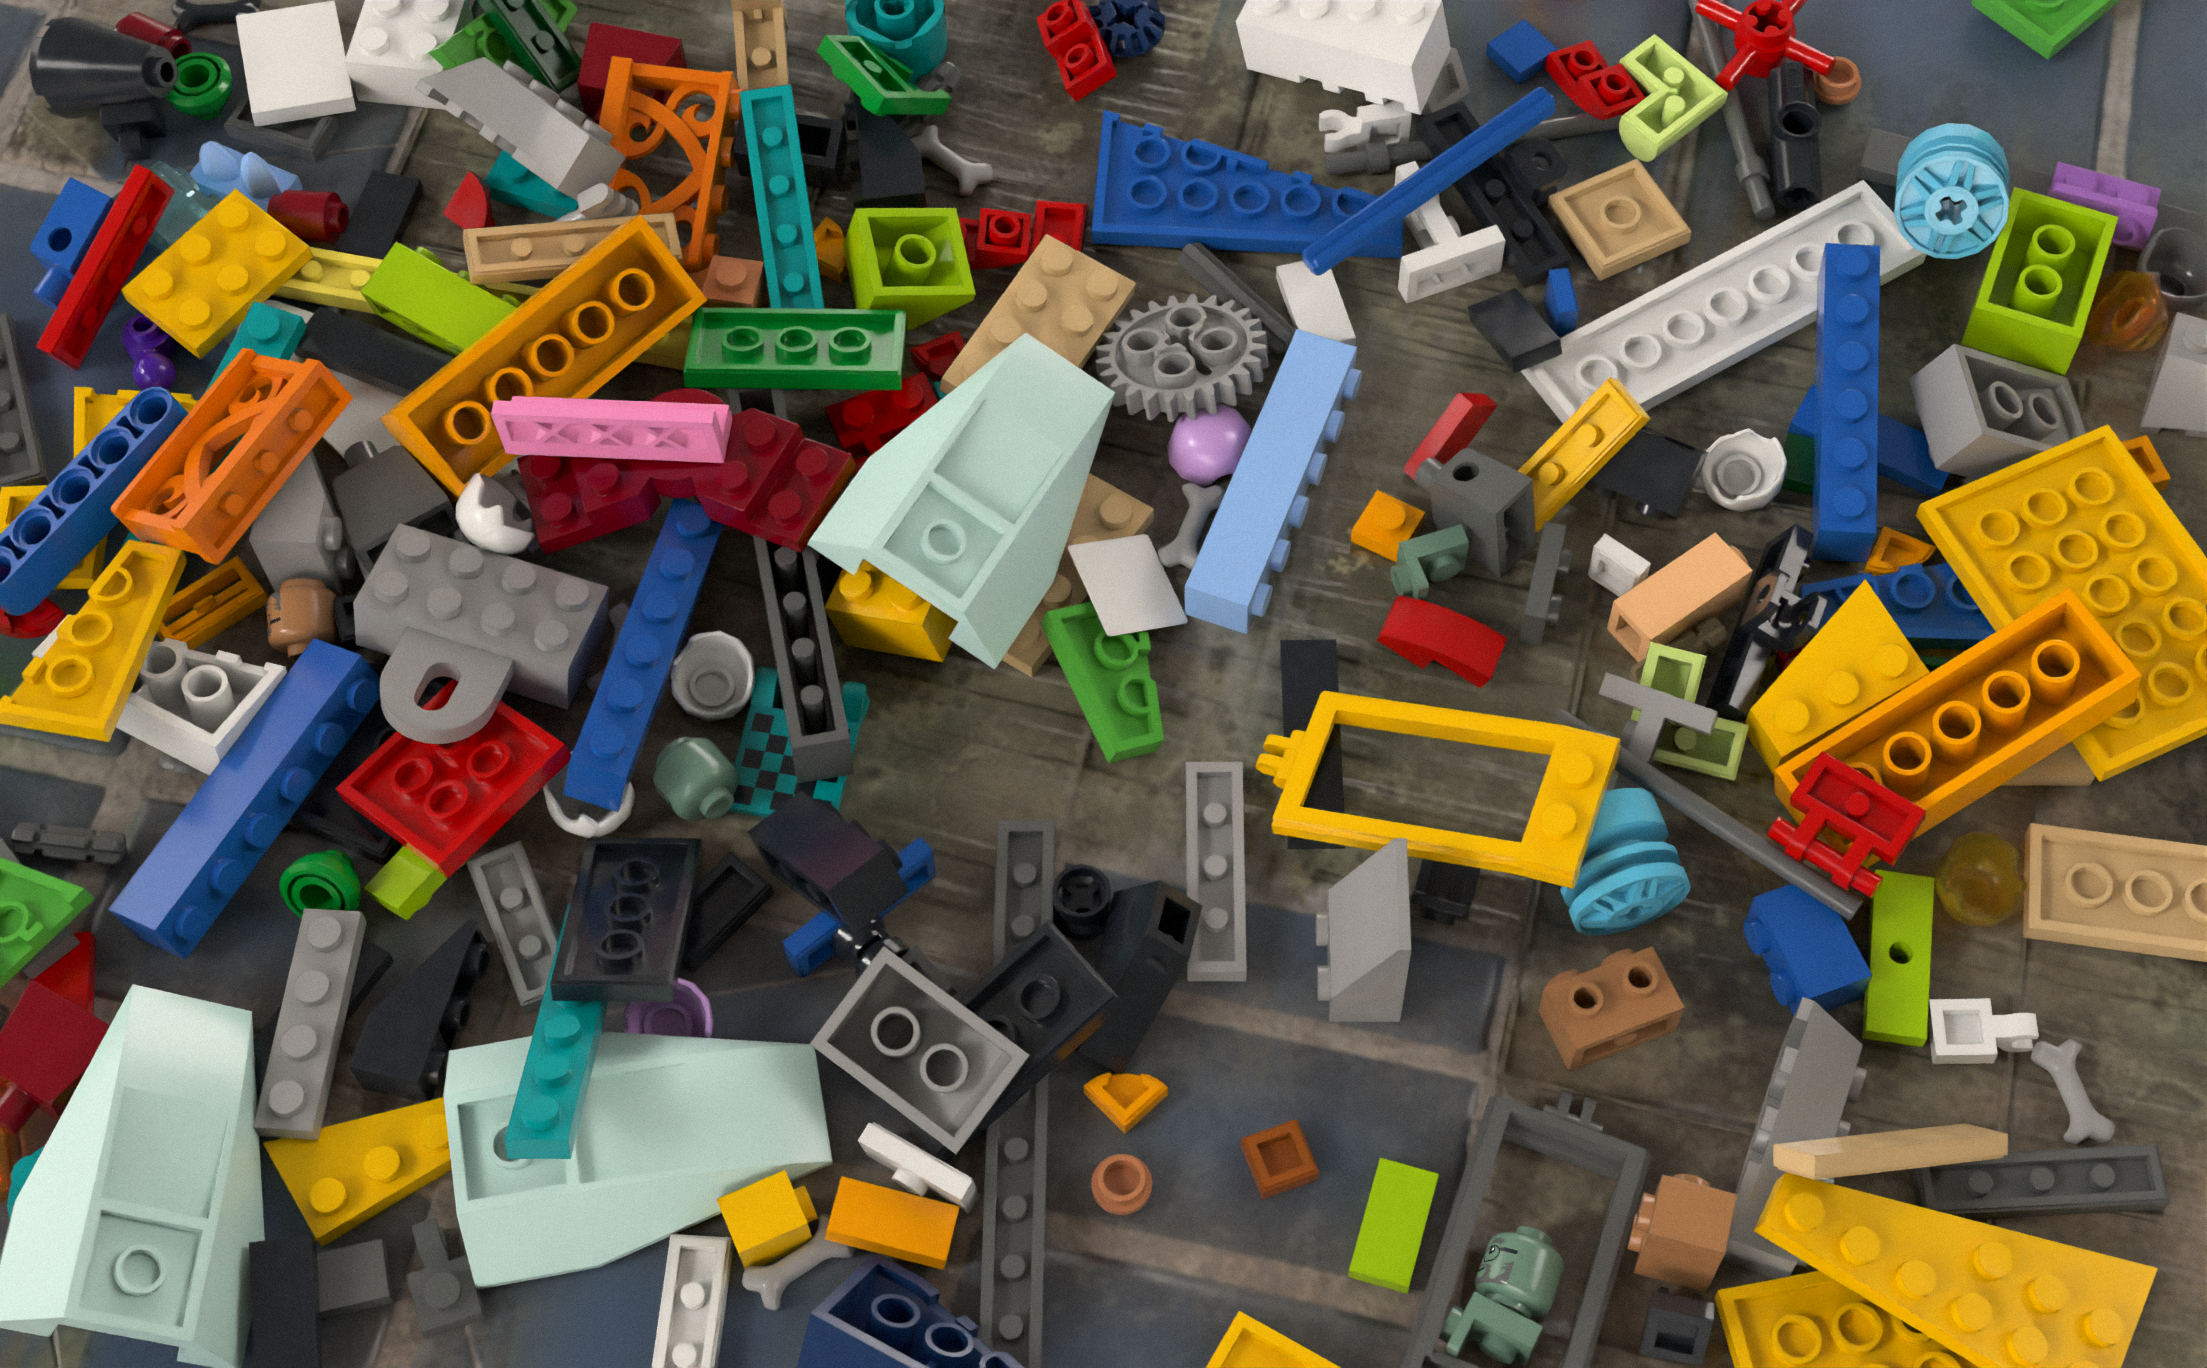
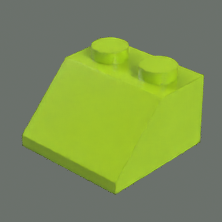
(908, 262)

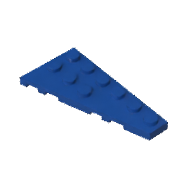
(1194, 191)

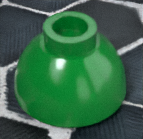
(201, 85)
(321, 882)

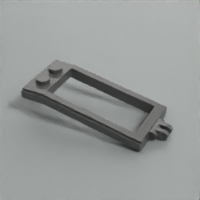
(1568, 1139)

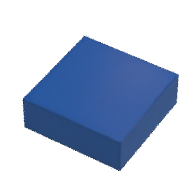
(1520, 51)
(1561, 302)

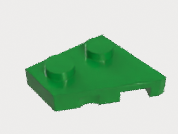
(878, 78)

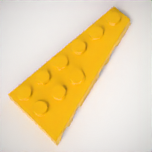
(1962, 1281)

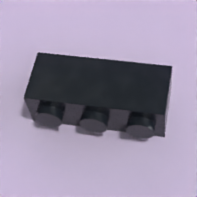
(829, 861)

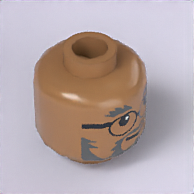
(299, 615)

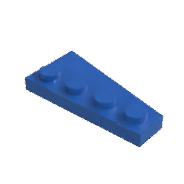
(1923, 601)

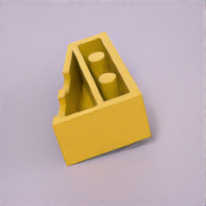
(1834, 680)

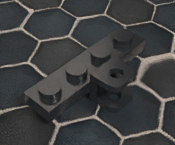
(1506, 192)
(1768, 622)

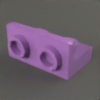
(2126, 199)

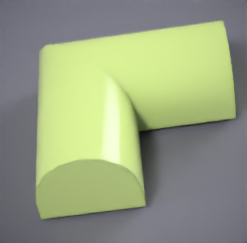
(1675, 99)
(1679, 675)

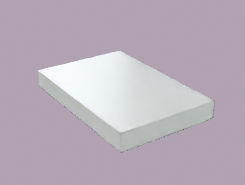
(294, 63)

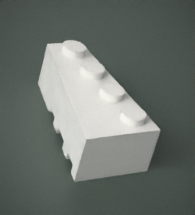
(1354, 44)
(192, 700)

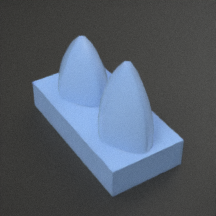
(226, 169)

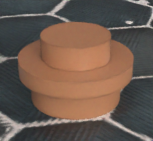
(1840, 85)
(1121, 1184)

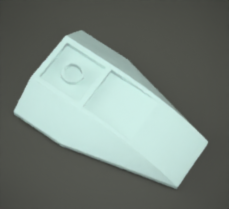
(978, 494)
(654, 1147)
(147, 1188)

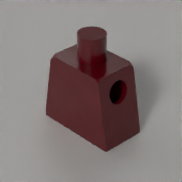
(641, 46)
(44, 1055)

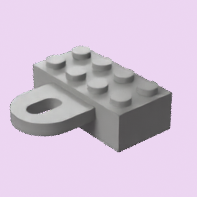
(475, 620)

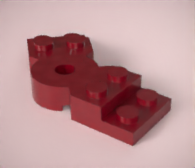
(767, 486)

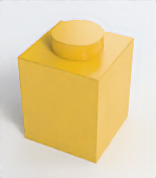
(768, 1219)

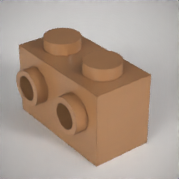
(1610, 1007)
(1682, 1231)

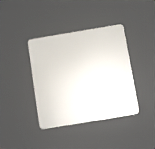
(1127, 585)

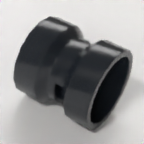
(1081, 889)
(865, 944)

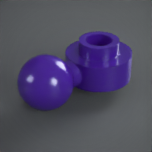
(151, 351)

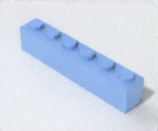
(1271, 482)

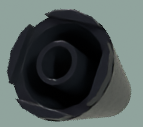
(92, 66)

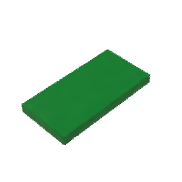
(796, 348)

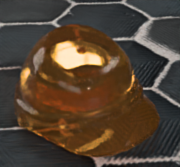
(2127, 312)

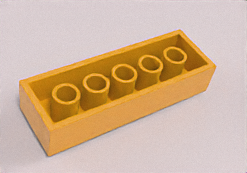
(551, 346)
(1981, 714)

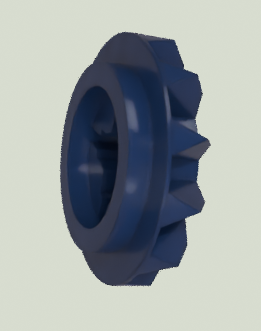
(1125, 39)

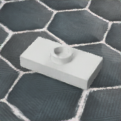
(917, 1169)

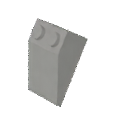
(1990, 411)
(302, 533)
(1367, 939)
(919, 1050)

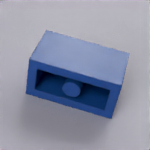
(1805, 949)

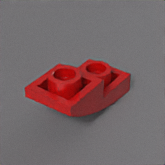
(1077, 47)
(1591, 82)
(996, 238)
(1432, 632)

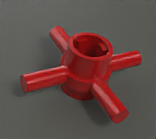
(1763, 39)

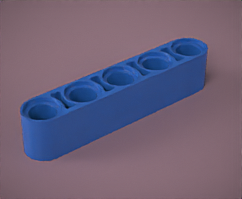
(76, 506)

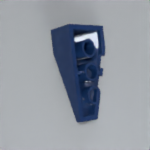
(892, 1321)

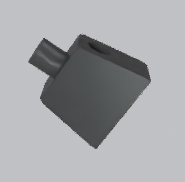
(385, 492)
(1487, 501)

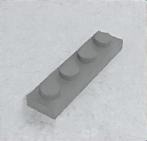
(1216, 870)
(310, 1024)

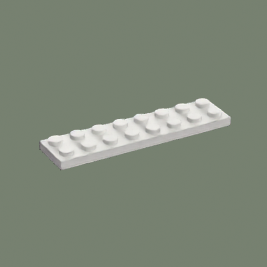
(1720, 307)

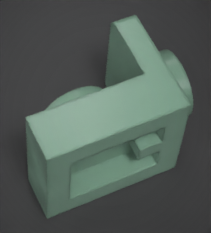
(1429, 557)
(1498, 1330)

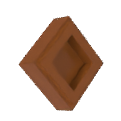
(1279, 1159)

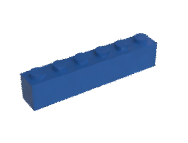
(1846, 403)
(643, 657)
(248, 799)

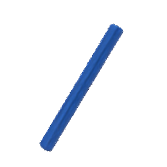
(1428, 181)

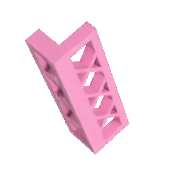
(613, 428)

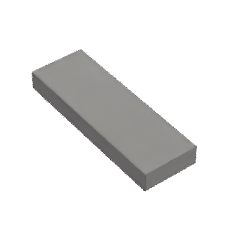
(517, 919)

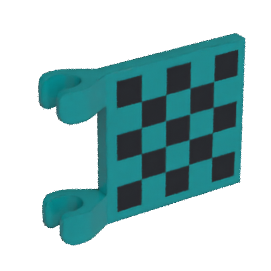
(765, 752)

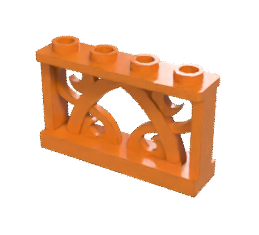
(628, 108)
(284, 415)

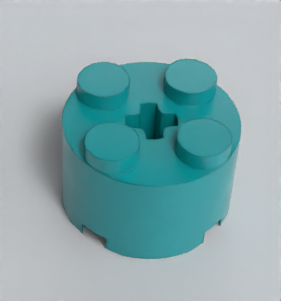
(903, 30)

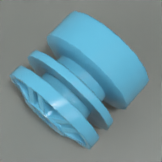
(1957, 164)
(1627, 868)

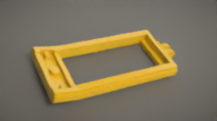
(1558, 822)

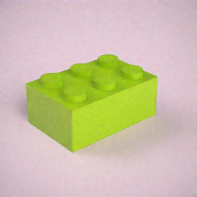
(2040, 281)

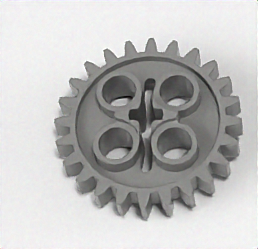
(1182, 357)

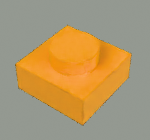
(1386, 524)

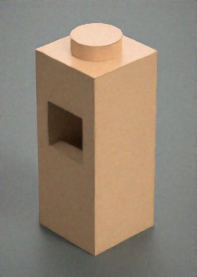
(1680, 596)

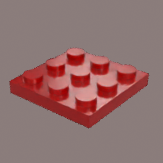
(458, 793)

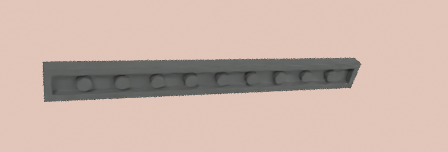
(1019, 1138)

